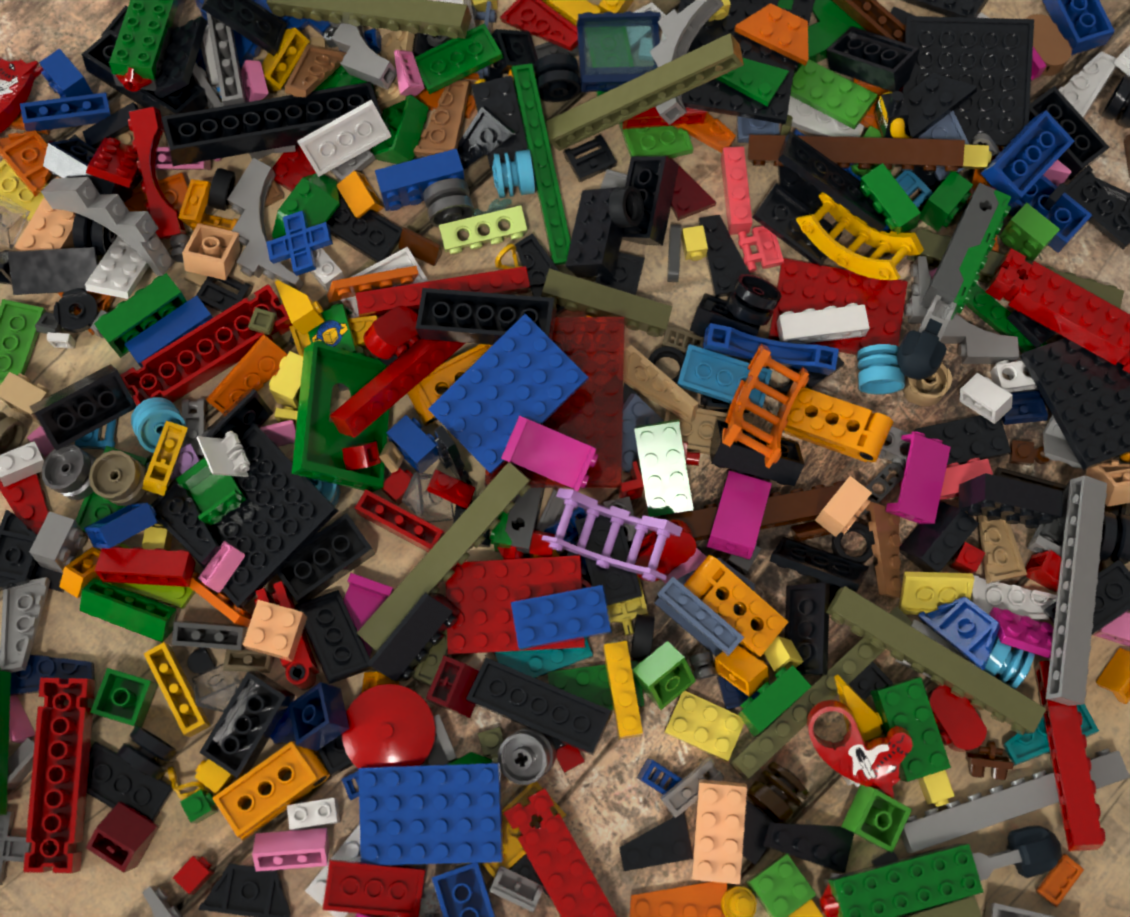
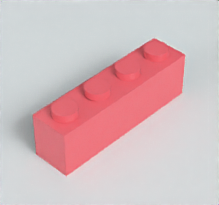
(736, 190)
(958, 474)

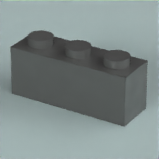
(209, 635)

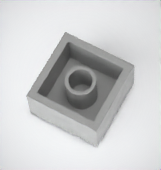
(57, 542)

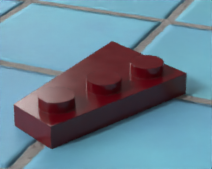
(689, 196)

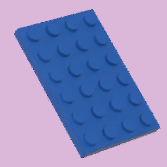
(513, 378)
(430, 814)

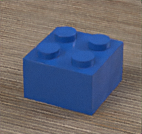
(64, 76)
(413, 443)

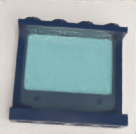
(615, 48)

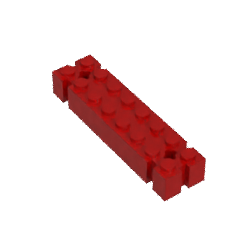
(1063, 307)
(204, 351)
(59, 776)
(558, 859)

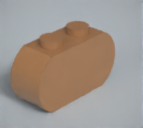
(1050, 44)

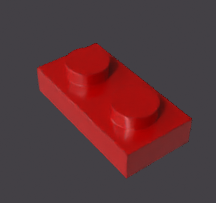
(450, 489)

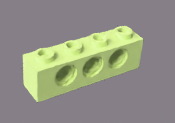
(513, 216)

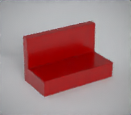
(634, 487)

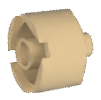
(929, 391)

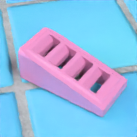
(407, 85)

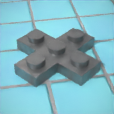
(10, 847)

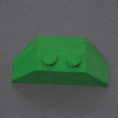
(313, 195)

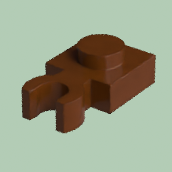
(1025, 454)

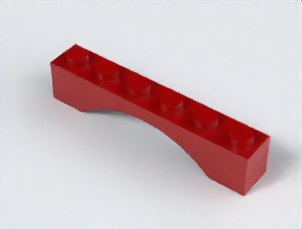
(147, 132)

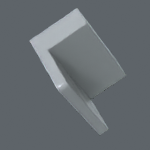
(442, 750)
(20, 763)

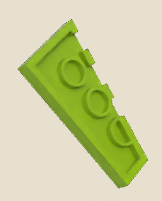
(171, 595)

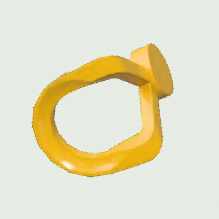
(498, 264)
(173, 778)

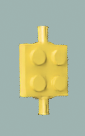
(627, 611)

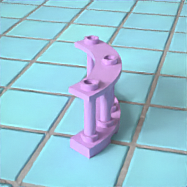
(618, 517)

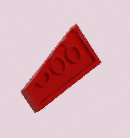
(541, 22)
(27, 501)

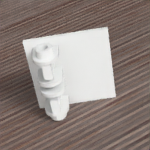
(225, 455)

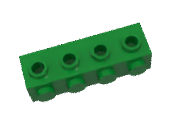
(134, 613)

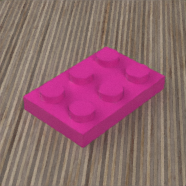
(1023, 632)

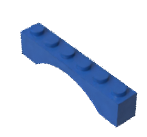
(743, 345)

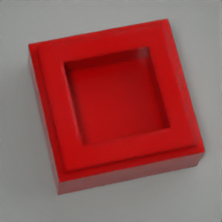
(540, 547)
(569, 757)

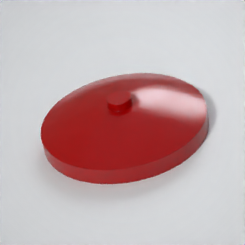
(389, 728)

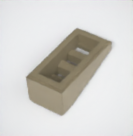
(680, 334)

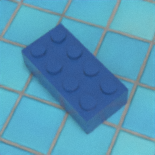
(1080, 23)
(1027, 156)
(406, 182)
(1065, 214)
(561, 617)
(463, 893)

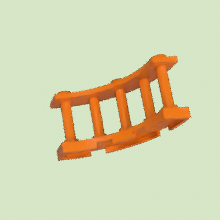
(741, 402)

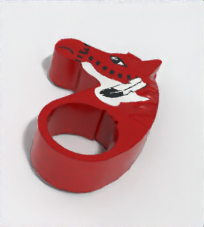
(15, 88)
(866, 763)

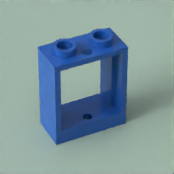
(121, 525)

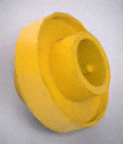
(738, 902)

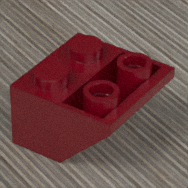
(452, 686)
(122, 837)

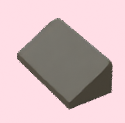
(247, 661)

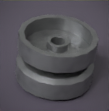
(448, 201)
(69, 472)
(526, 756)

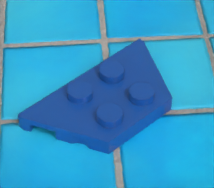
(965, 628)

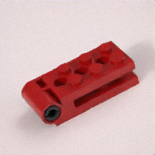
(304, 667)

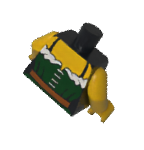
(892, 115)

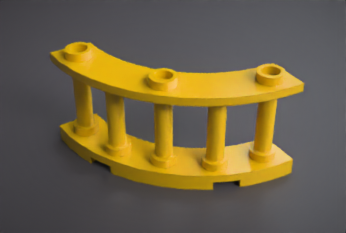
(898, 244)

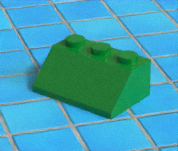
(405, 125)
(890, 199)
(773, 699)

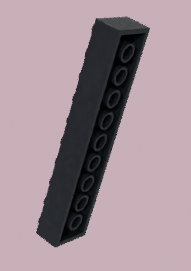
(258, 124)

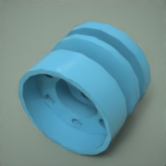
(514, 174)
(879, 370)
(1009, 664)

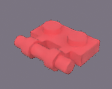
(767, 247)

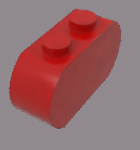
(392, 333)
(675, 551)
(956, 720)

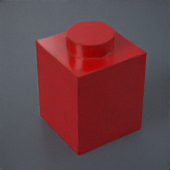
(361, 455)
(396, 485)
(967, 559)
(194, 874)

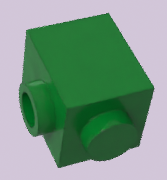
(199, 806)

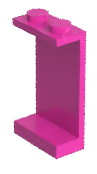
(550, 453)
(921, 479)
(739, 515)
(363, 600)

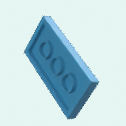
(717, 375)

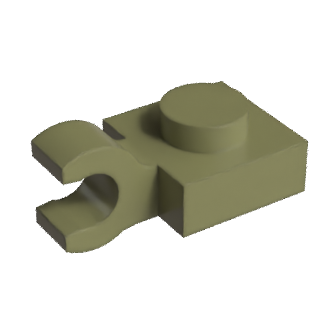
(491, 742)

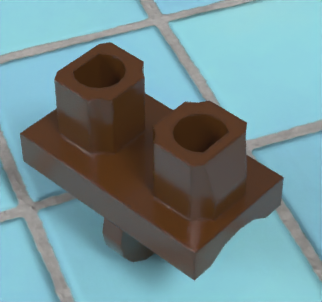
(999, 764)

